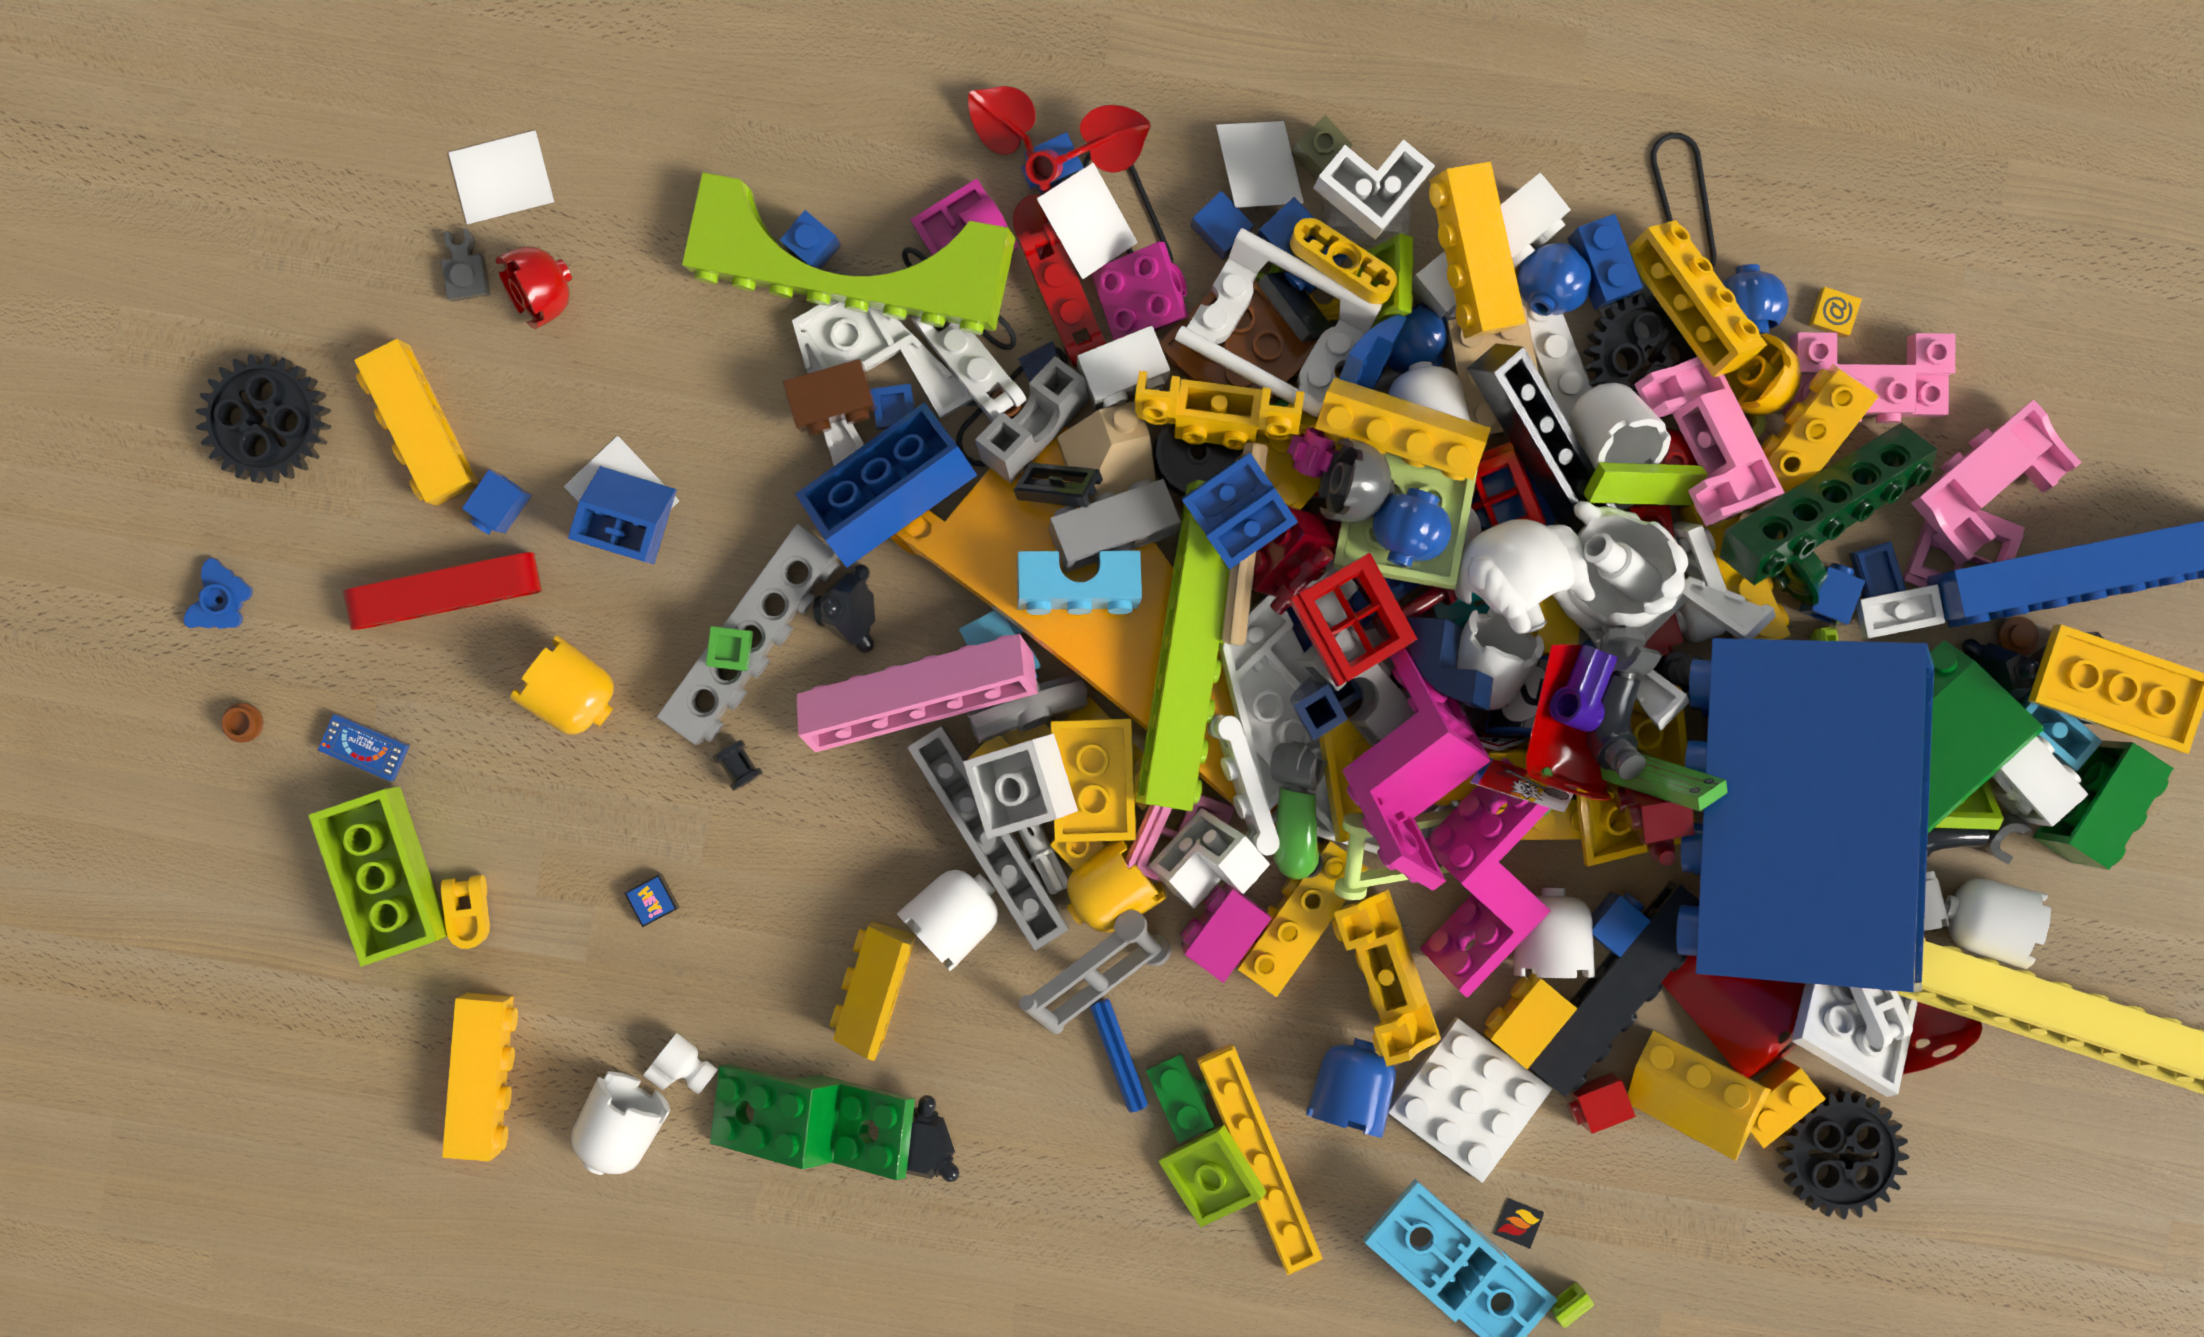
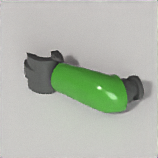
(1296, 810)

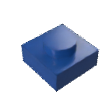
(892, 404)

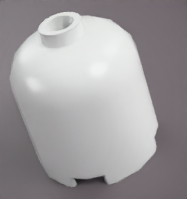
(1432, 388)
(1618, 427)
(1500, 652)
(952, 915)
(1998, 920)
(1560, 941)
(617, 1124)

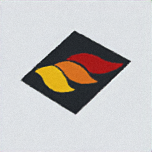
(1519, 1223)

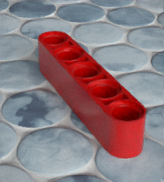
(442, 591)

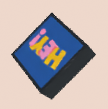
(651, 900)

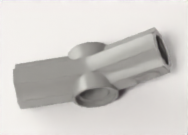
(1026, 713)

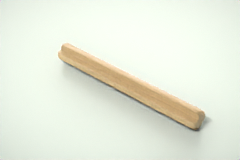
(1241, 577)

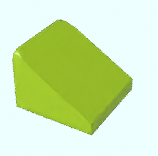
(1571, 1305)

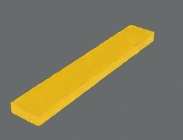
(1249, 1130)

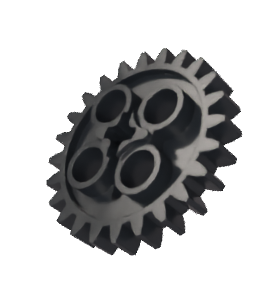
(1621, 335)
(237, 442)
(1839, 1188)

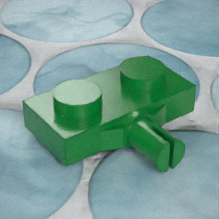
(1181, 1097)

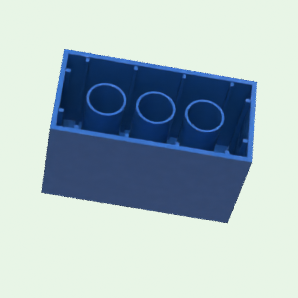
(1825, 814)

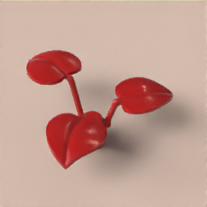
(1006, 113)

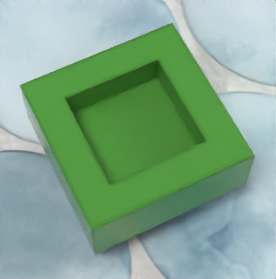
(729, 648)

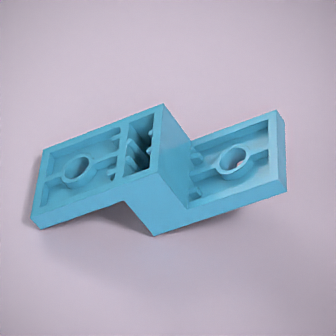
(1458, 1266)

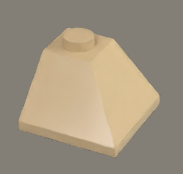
(1112, 443)

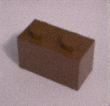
(830, 397)

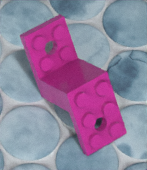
(1412, 772)
(1500, 906)

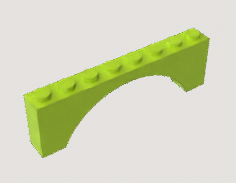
(955, 285)

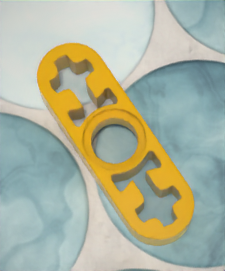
(1346, 277)

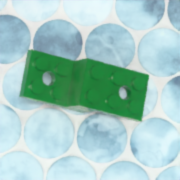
(812, 1121)

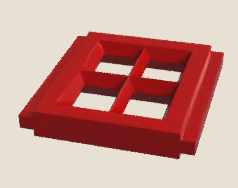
(1498, 459)
(1323, 636)

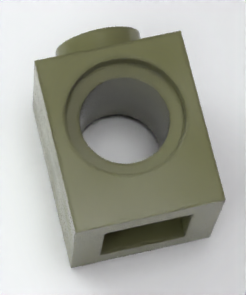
(1319, 146)

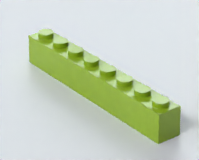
(1185, 672)

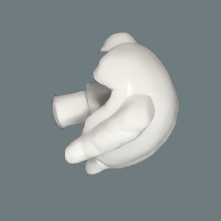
(1630, 566)
(1520, 567)

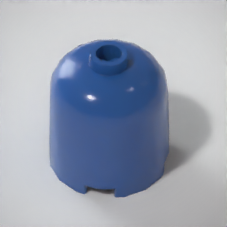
(1353, 1088)

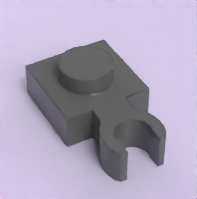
(464, 273)

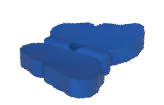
(218, 582)

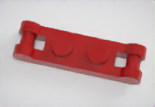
(1061, 291)

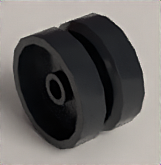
(1177, 465)

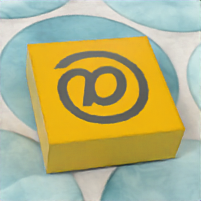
(1835, 312)

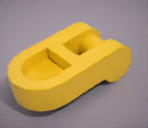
(466, 926)

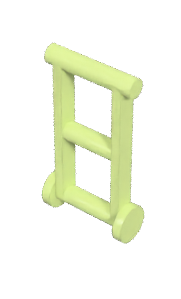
(1355, 883)

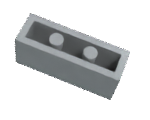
(1114, 523)

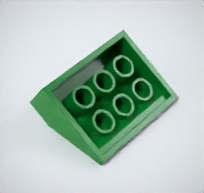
(1973, 730)

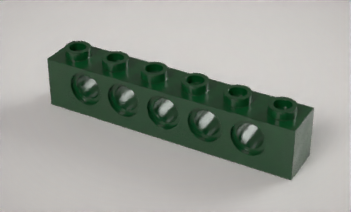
(1828, 504)

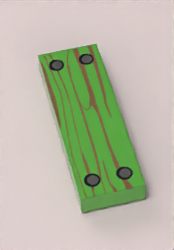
(1673, 783)

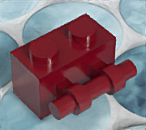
(1293, 559)
(1655, 821)

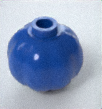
(1554, 279)
(1759, 296)
(1420, 340)
(1412, 527)

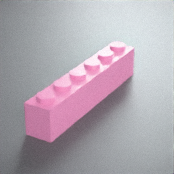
(916, 693)

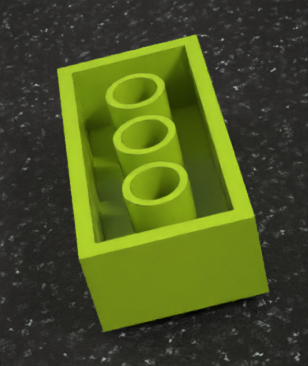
(379, 875)

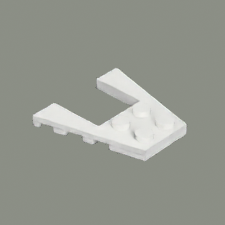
(840, 335)
(1729, 610)

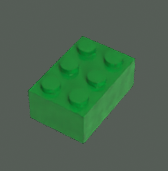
(2120, 789)

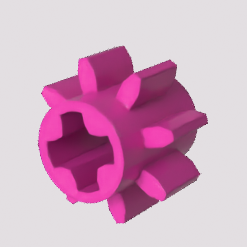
(1312, 452)

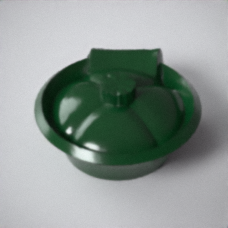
(1803, 579)

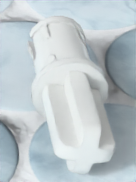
(1044, 858)

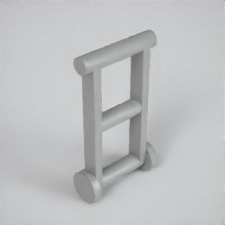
(1128, 928)

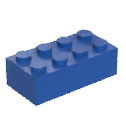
(885, 484)

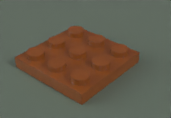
(1258, 338)

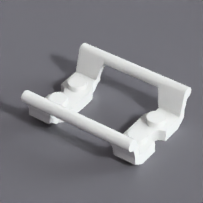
(1234, 293)

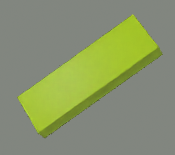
(1643, 483)

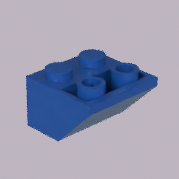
(623, 515)

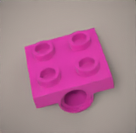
(948, 217)
(1141, 291)

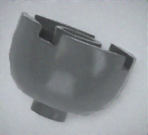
(1355, 482)

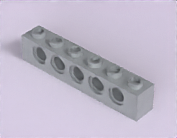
(682, 709)
(999, 856)

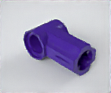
(1580, 701)

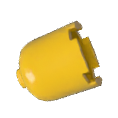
(566, 689)
(1108, 887)

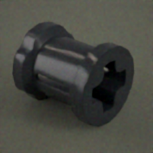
(737, 765)

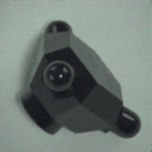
(848, 609)
(2005, 666)
(930, 1144)

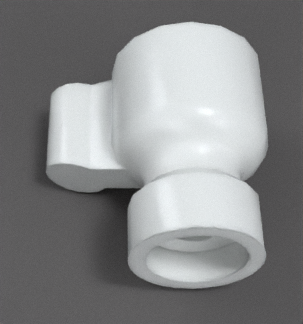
(679, 1061)

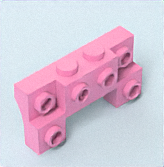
(1903, 390)
(1716, 436)
(1997, 458)

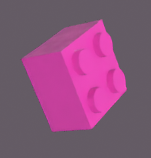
(1223, 931)

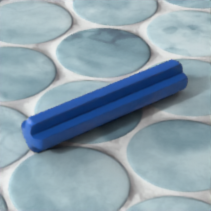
(1118, 1055)

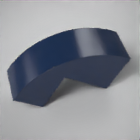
(1437, 658)
(1321, 707)

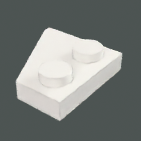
(1698, 545)

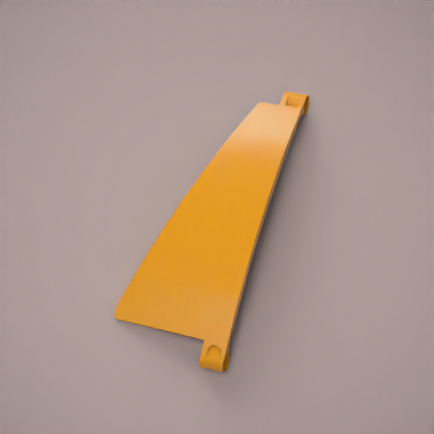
(1107, 650)

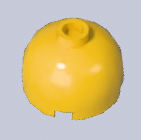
(1767, 379)

